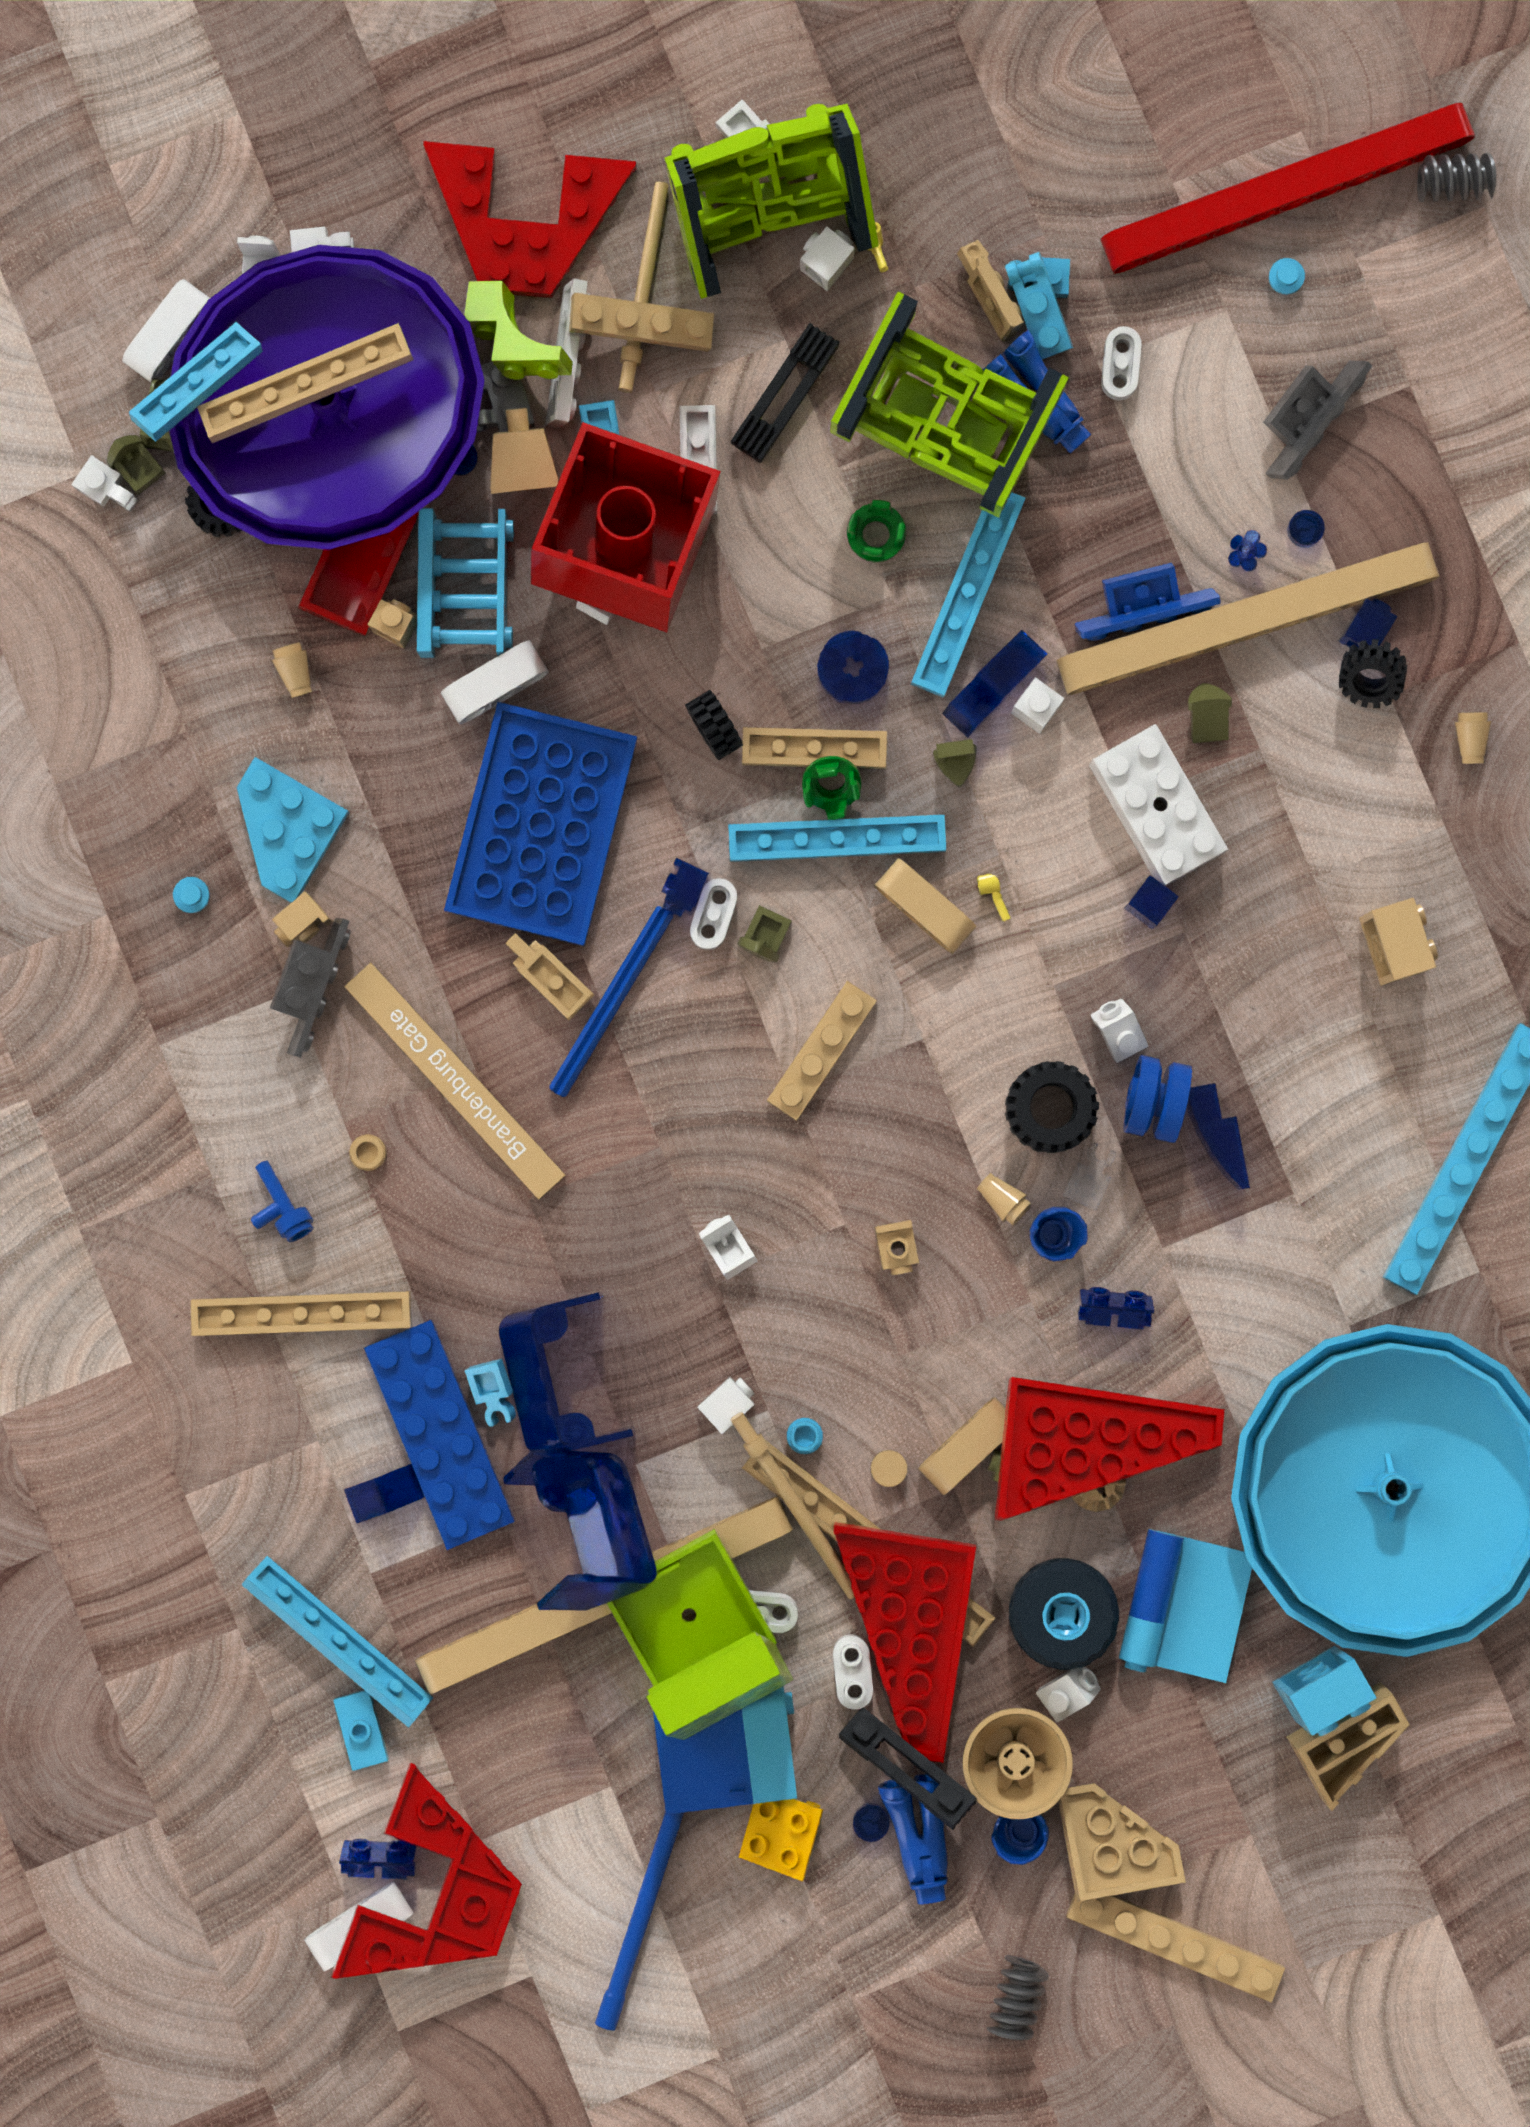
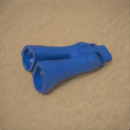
(1025, 358)
(924, 1854)

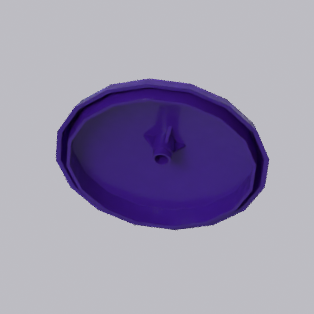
(359, 455)

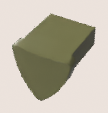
(134, 462)
(1209, 713)
(956, 759)
(765, 934)

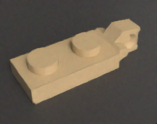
(990, 291)
(550, 977)

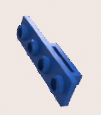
(1144, 598)

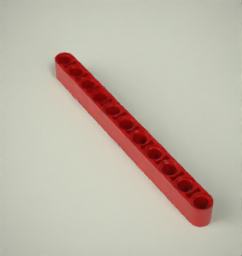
(1287, 188)

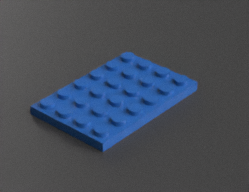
(541, 824)

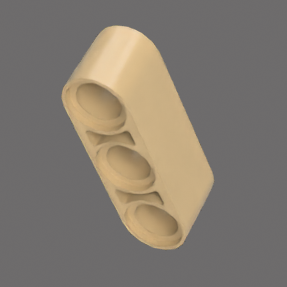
(925, 906)
(966, 1447)

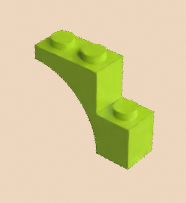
(493, 318)

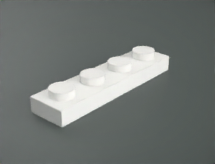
(561, 404)

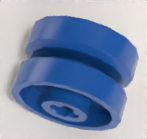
(1152, 1098)

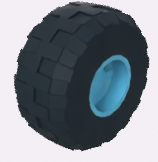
(1064, 1613)

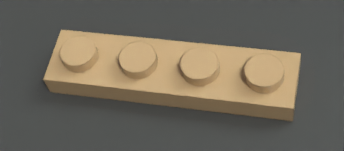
(641, 322)
(804, 746)
(821, 1050)

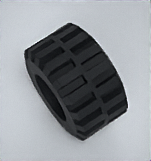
(1074, 1084)

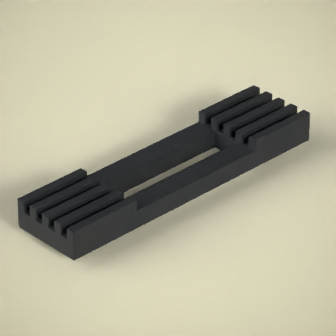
(813, 350)
(949, 1799)

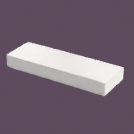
(698, 435)

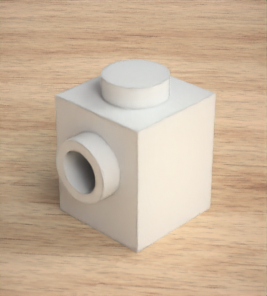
(827, 256)

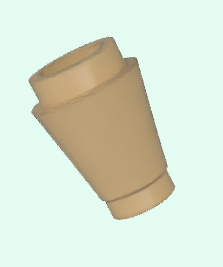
(293, 669)
(1472, 736)
(1005, 1200)

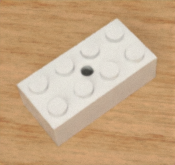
(1168, 840)

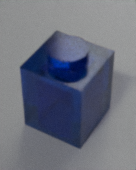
(1369, 622)
(1151, 902)

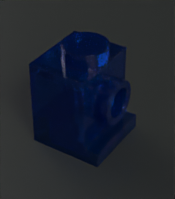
(683, 888)

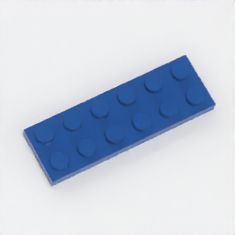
(439, 1434)

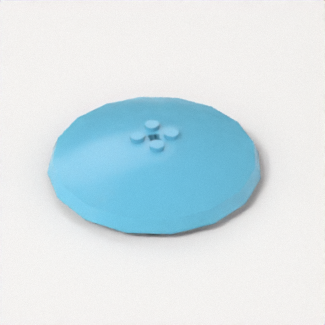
(1316, 1507)

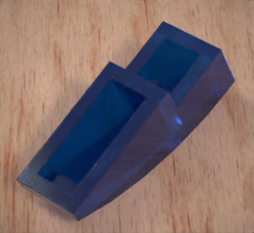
(994, 683)
(1218, 1135)

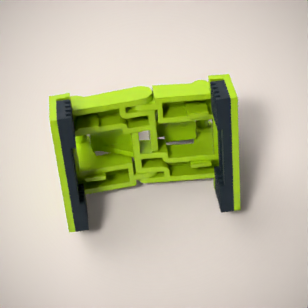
(730, 173)
(972, 432)

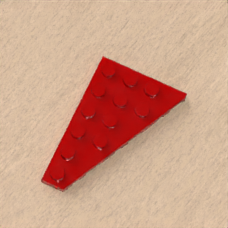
(1083, 1439)
(914, 1615)

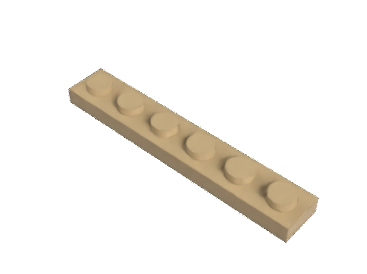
(305, 383)
(300, 1313)
(1180, 1944)

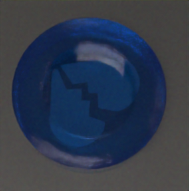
(1305, 528)
(871, 1822)

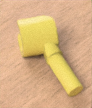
(877, 251)
(990, 885)

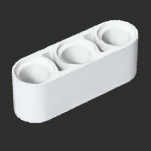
(159, 338)
(494, 682)
(328, 1939)

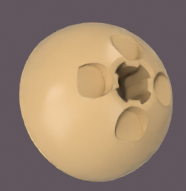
(1017, 1784)

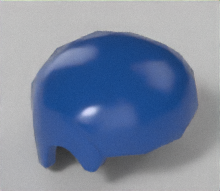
(1058, 1233)
(1020, 1839)

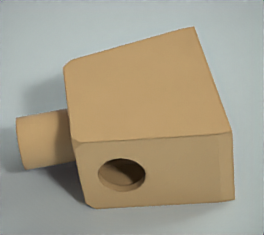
(521, 456)

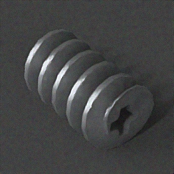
(1456, 175)
(1019, 1999)

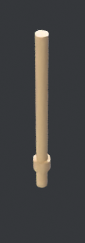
(631, 353)
(757, 1448)

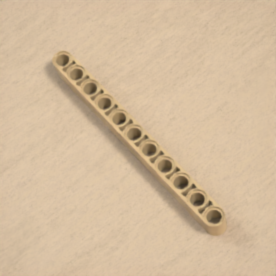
(1247, 618)
(535, 1627)

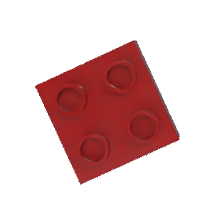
(624, 527)

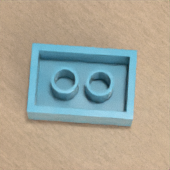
(1325, 1691)

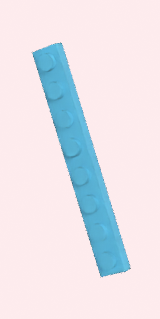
(1463, 1165)

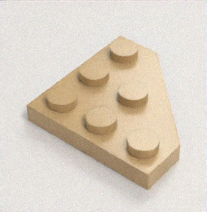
(1113, 1847)

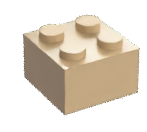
(1398, 941)

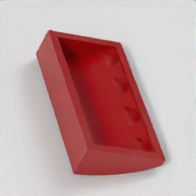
(354, 578)

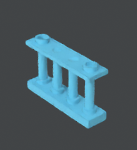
(432, 600)

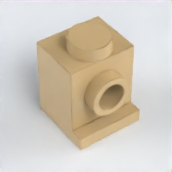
(393, 622)
(300, 920)
(886, 1236)

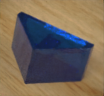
(384, 1493)

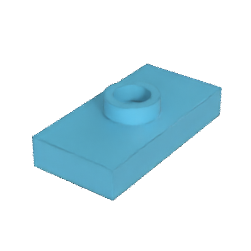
(361, 1730)

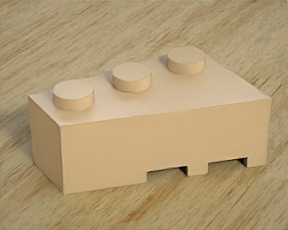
(1345, 1753)

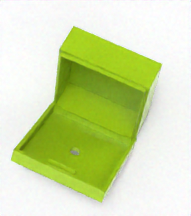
(706, 1664)

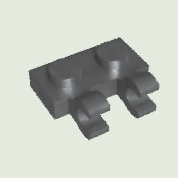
(503, 395)

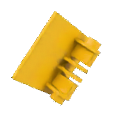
(782, 1836)

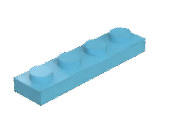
(195, 381)

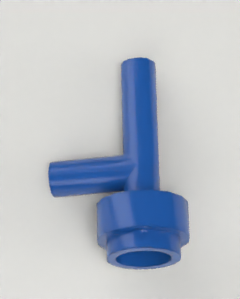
(294, 1222)

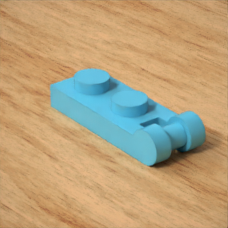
(1039, 306)

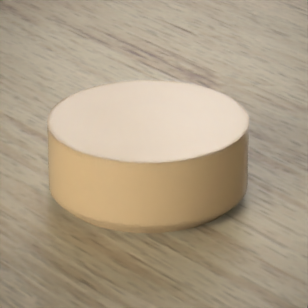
(368, 1152)
(888, 1468)

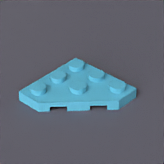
(286, 827)

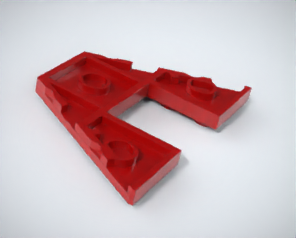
(524, 253)
(470, 1906)

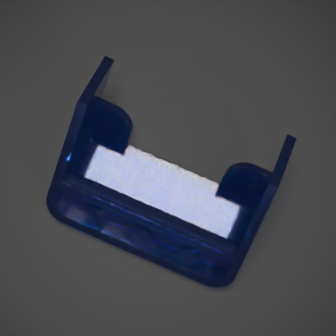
(523, 1349)
(602, 1520)

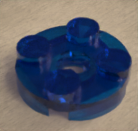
(862, 649)

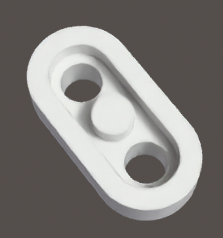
(1121, 364)
(713, 914)
(768, 1601)
(852, 1672)

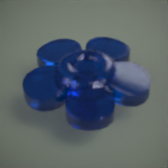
(1246, 549)

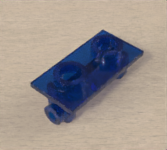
(1132, 1308)
(361, 1856)

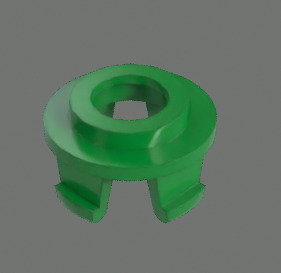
(880, 512)
(832, 801)

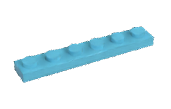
(965, 598)
(837, 838)
(337, 1641)

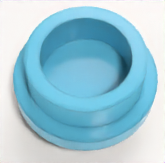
(1286, 276)
(191, 895)
(804, 1435)

